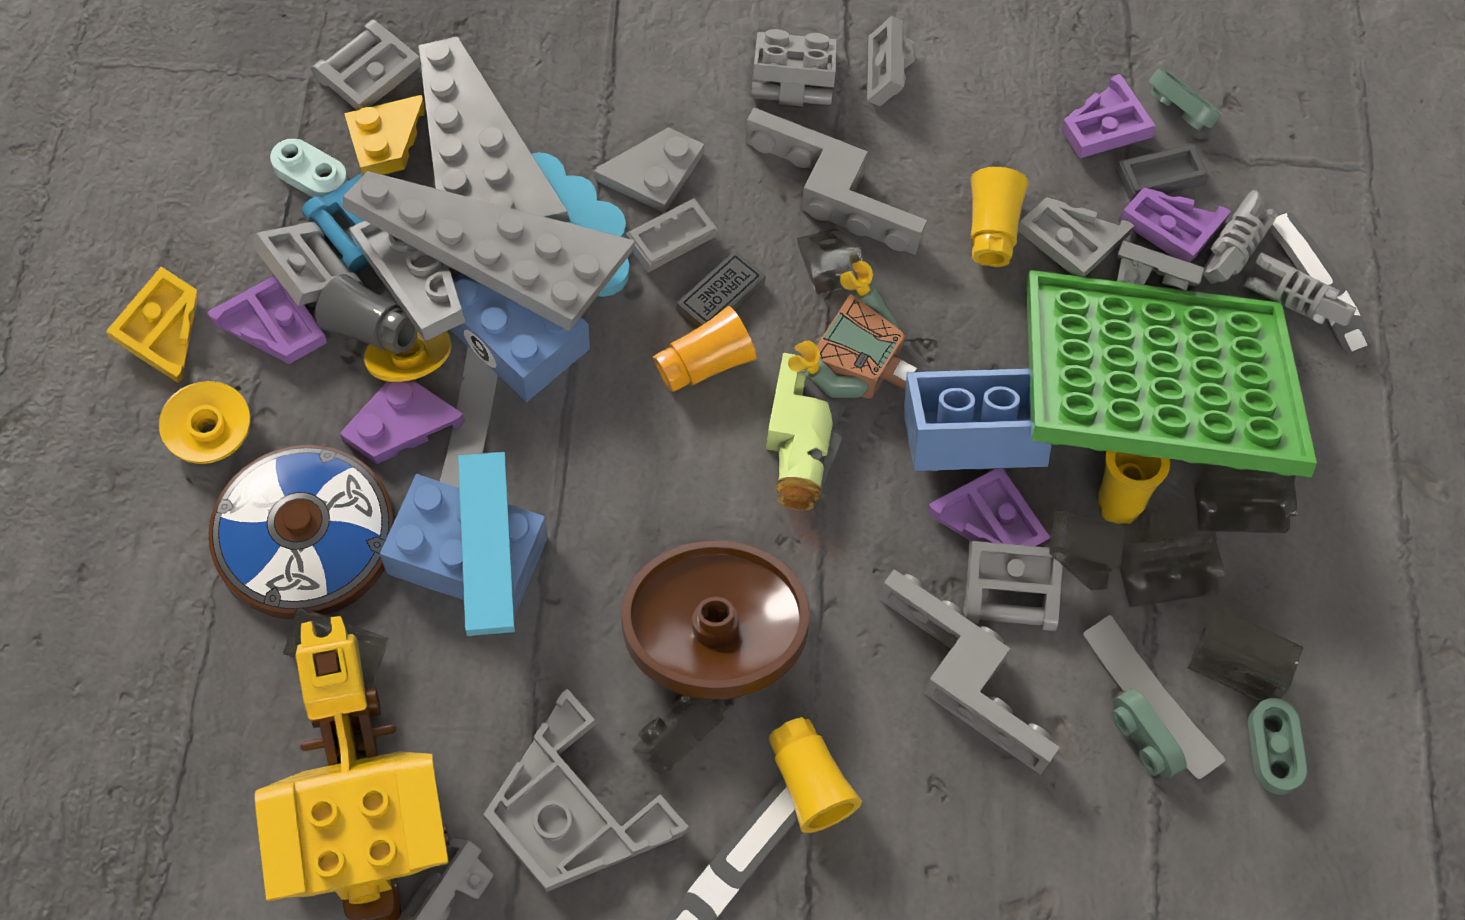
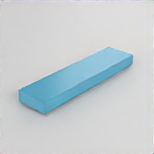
(486, 544)

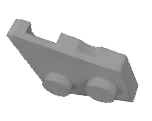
(653, 169)
(1072, 235)

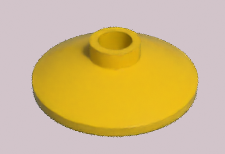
(406, 366)
(200, 406)

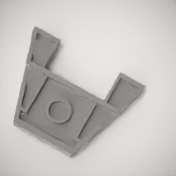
(555, 818)

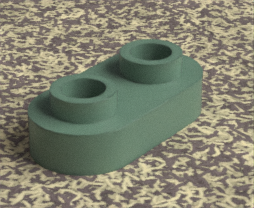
(1196, 109)
(1157, 746)
(1277, 748)

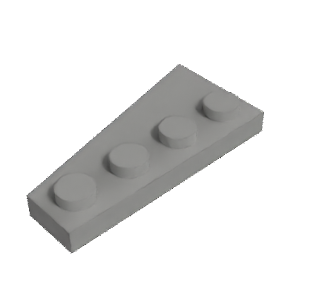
(413, 278)

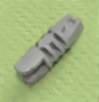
(1238, 239)
(1301, 293)

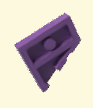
(1108, 121)
(1173, 222)
(270, 321)
(398, 419)
(990, 512)

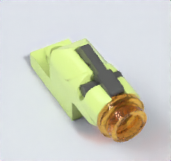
(803, 437)

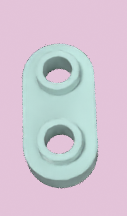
(306, 167)

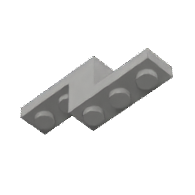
(833, 181)
(967, 670)

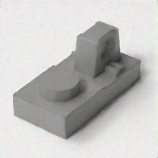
(887, 57)
(1139, 262)
(463, 873)

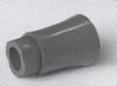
(359, 313)

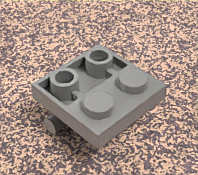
(794, 63)

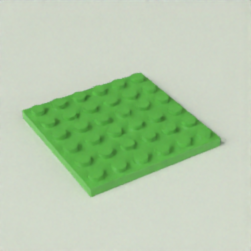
(1165, 374)

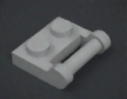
(371, 74)
(300, 260)
(1013, 569)

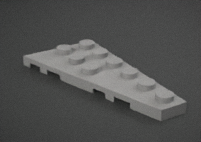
(473, 139)
(521, 255)

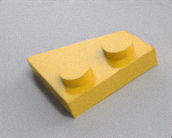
(385, 134)
(159, 323)

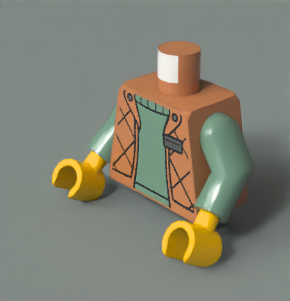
(858, 346)

